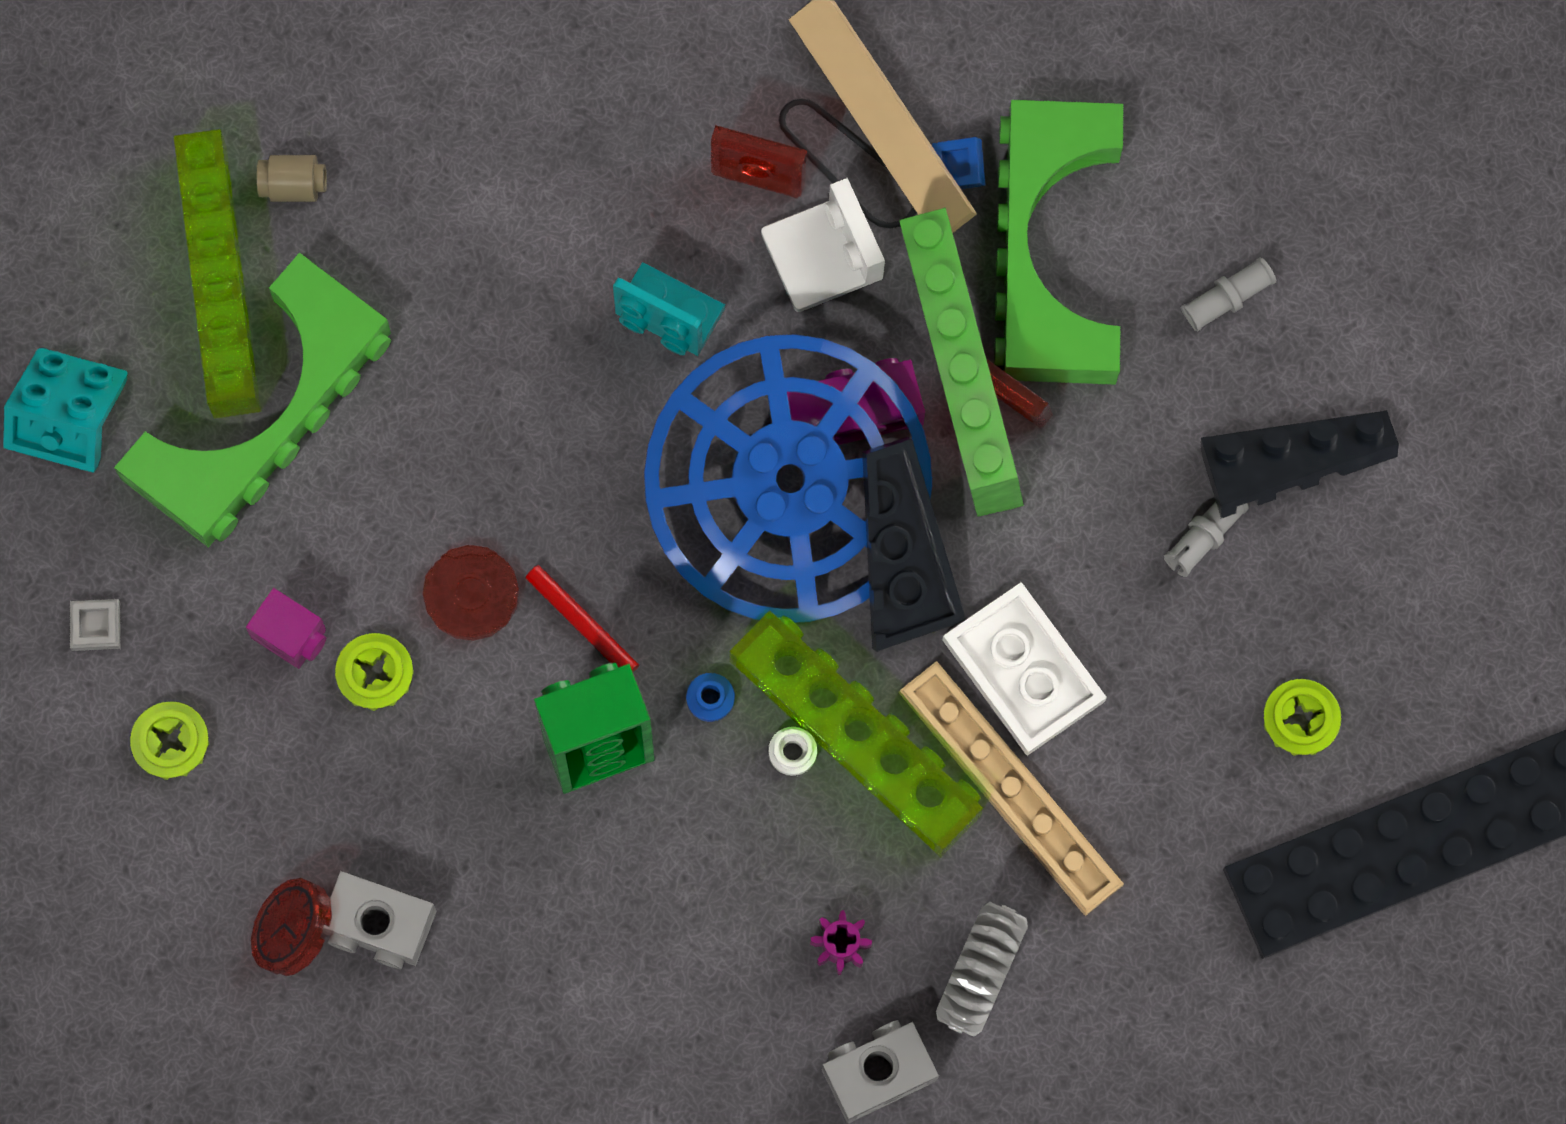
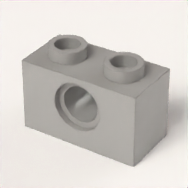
(357, 899)
(858, 1093)

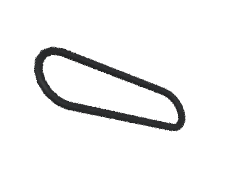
(820, 166)

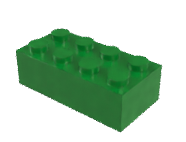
(595, 726)

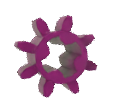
(852, 935)

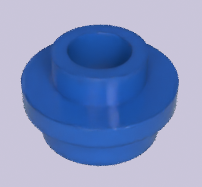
(714, 711)

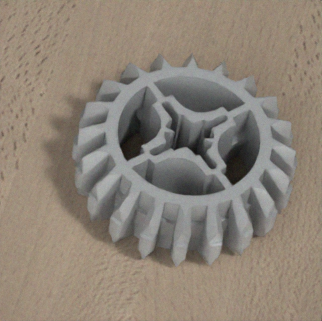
(981, 969)

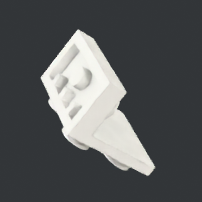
(825, 250)

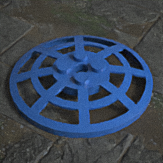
(756, 469)

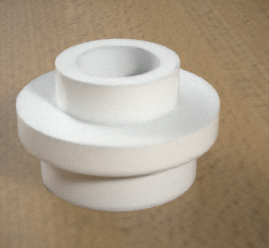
(788, 736)

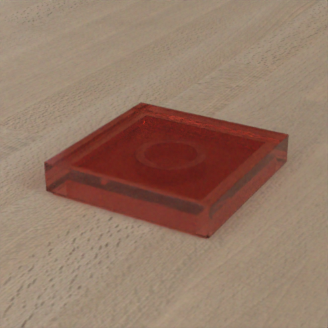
(758, 162)
(1019, 397)

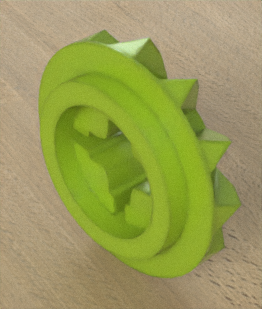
(370, 649)
(1312, 698)
(168, 717)

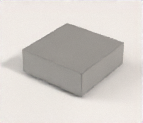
(95, 624)

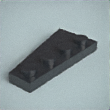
(1273, 459)
(907, 560)

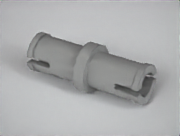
(1228, 294)
(1204, 534)

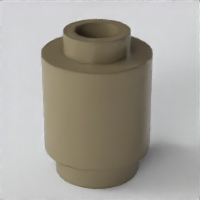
(291, 178)

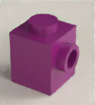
(287, 629)

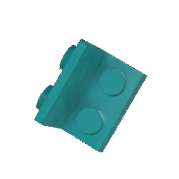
(666, 309)
(61, 409)

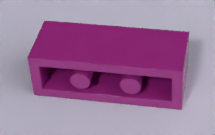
(874, 401)

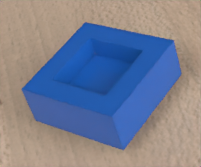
(963, 161)

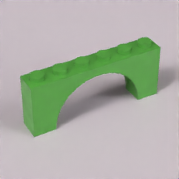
(1040, 334)
(961, 362)
(210, 487)

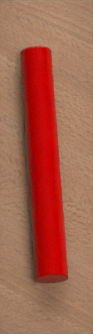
(579, 618)

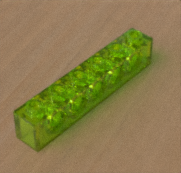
(217, 274)
(936, 826)

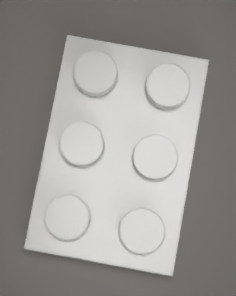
(1024, 668)

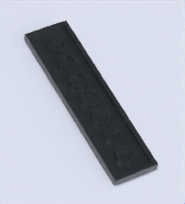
(1403, 847)

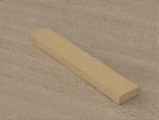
(880, 112)
(1011, 788)

